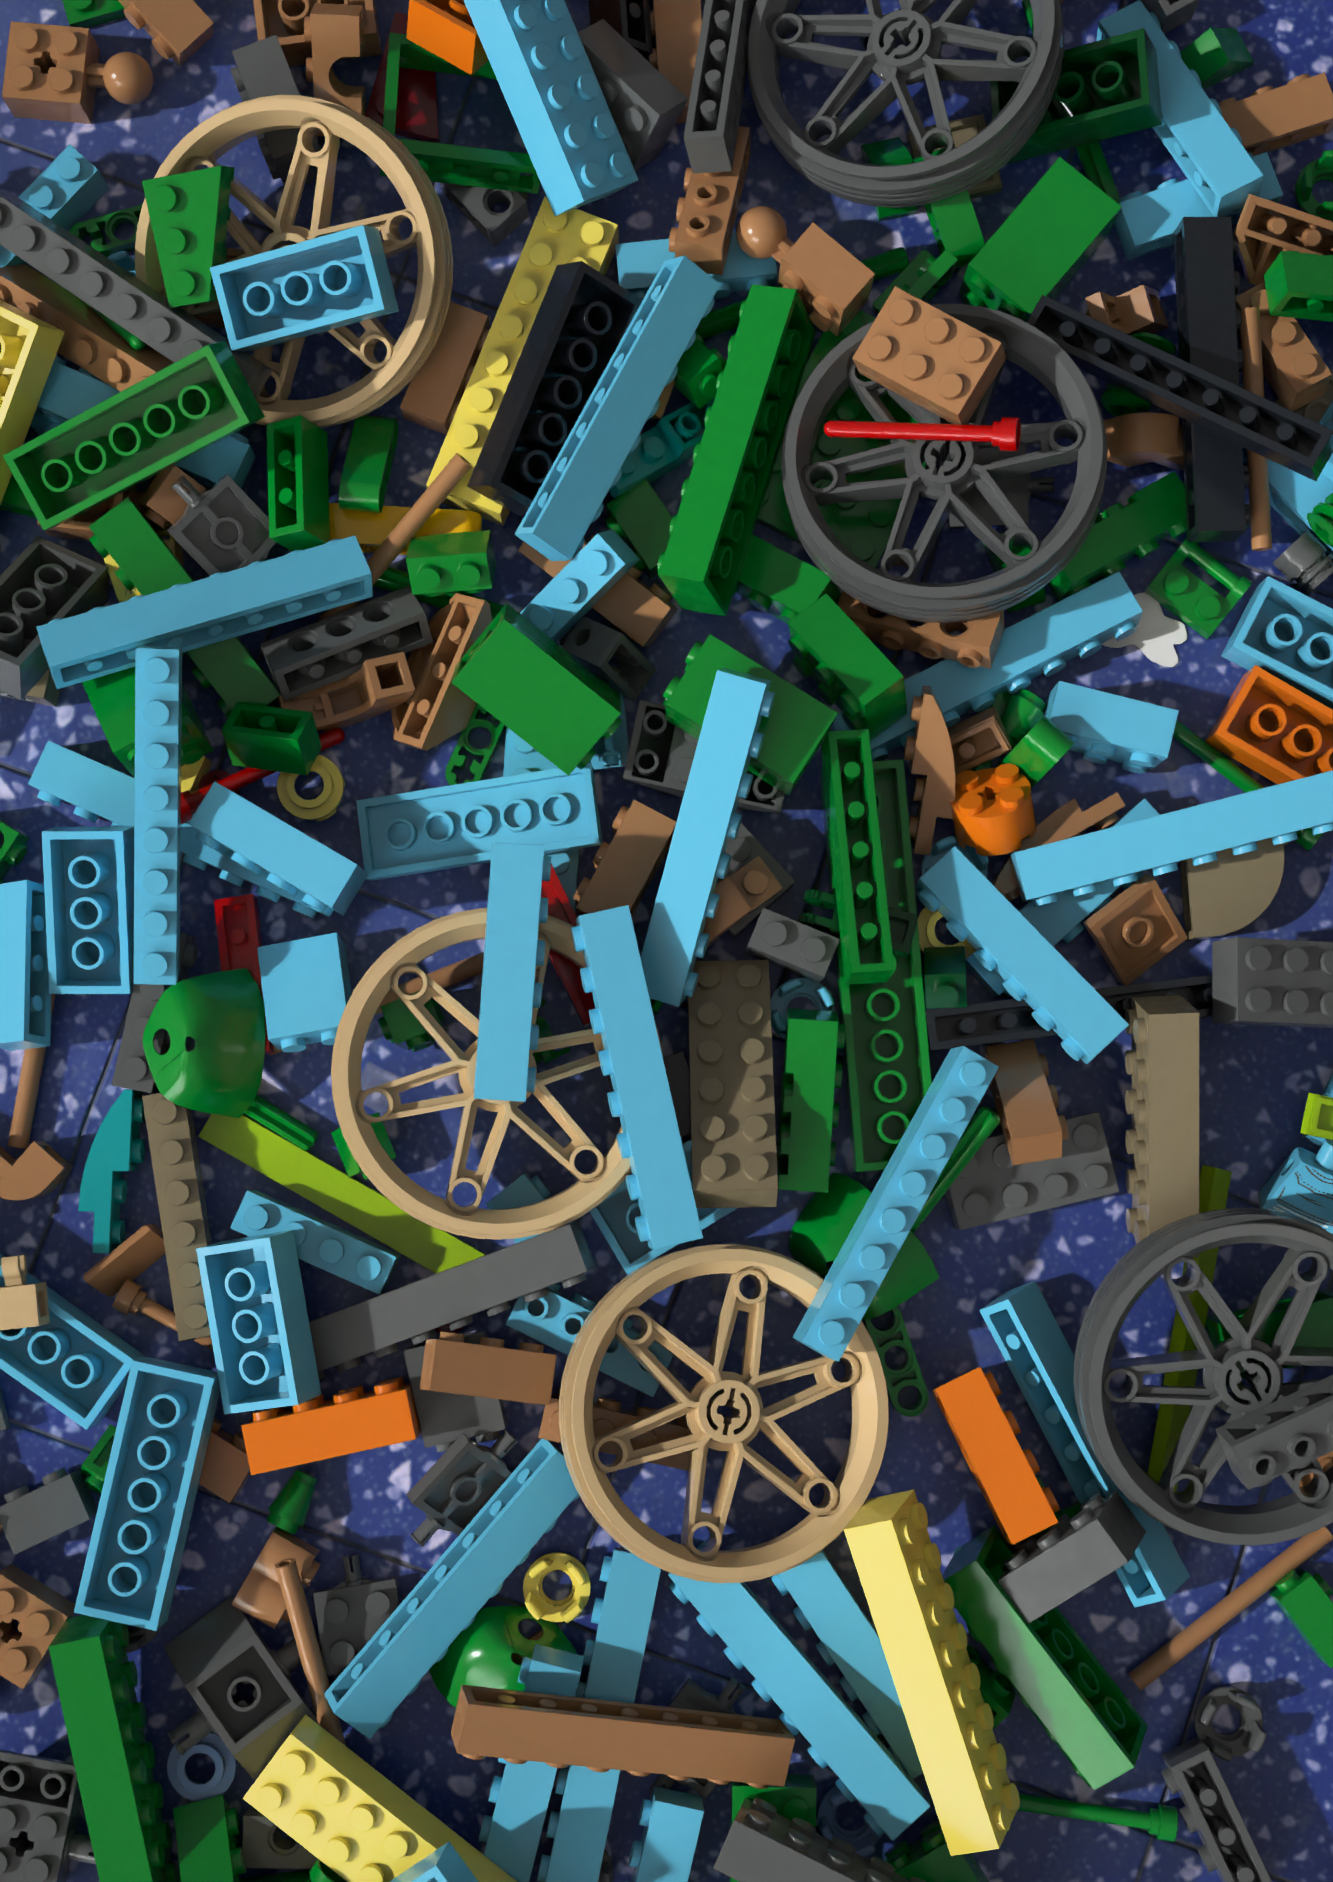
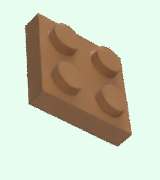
(1135, 930)

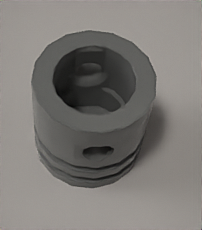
(1305, 562)

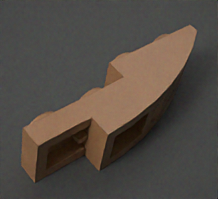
(933, 757)
(1060, 825)

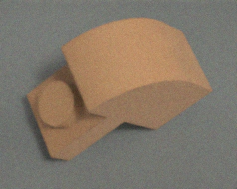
(1130, 312)
(1145, 439)
(33, 1173)

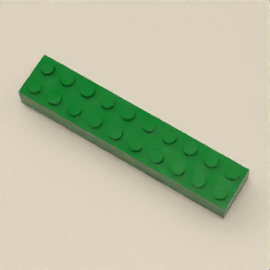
(885, 1020)

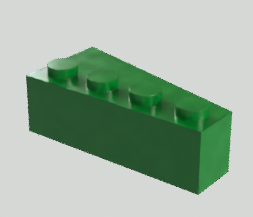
(1125, 532)
(808, 1099)

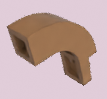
(361, 696)
(740, 896)

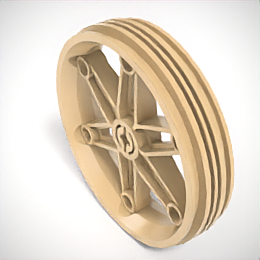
(423, 207)
(374, 1161)
(710, 1429)

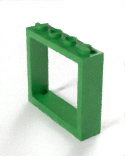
(453, 162)

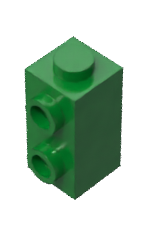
(699, 372)
(1309, 1609)

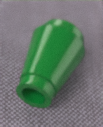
(1021, 715)
(292, 1503)

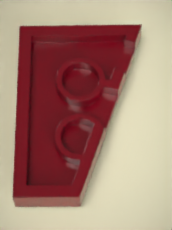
(415, 97)

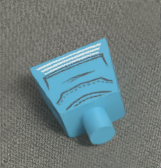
(1303, 1186)

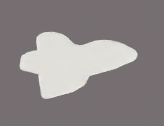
(1154, 633)

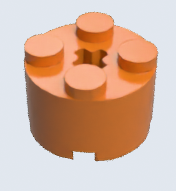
(993, 810)

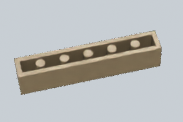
(180, 1208)

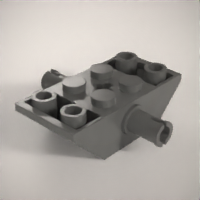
(663, 757)
(210, 1663)
(46, 1803)

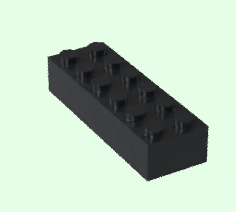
(553, 379)

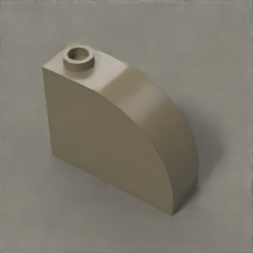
(1230, 890)

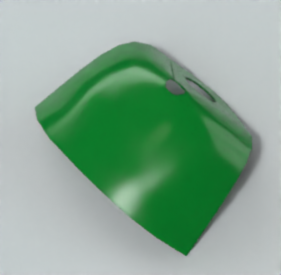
(229, 1032)
(825, 1227)
(485, 1648)

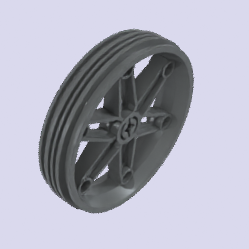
(901, 52)
(959, 600)
(1155, 1256)

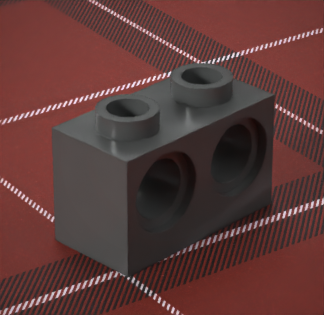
(476, 206)

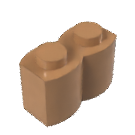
(261, 1590)

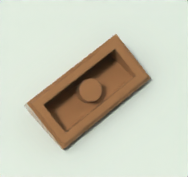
(978, 740)
(127, 1260)

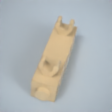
(21, 1303)

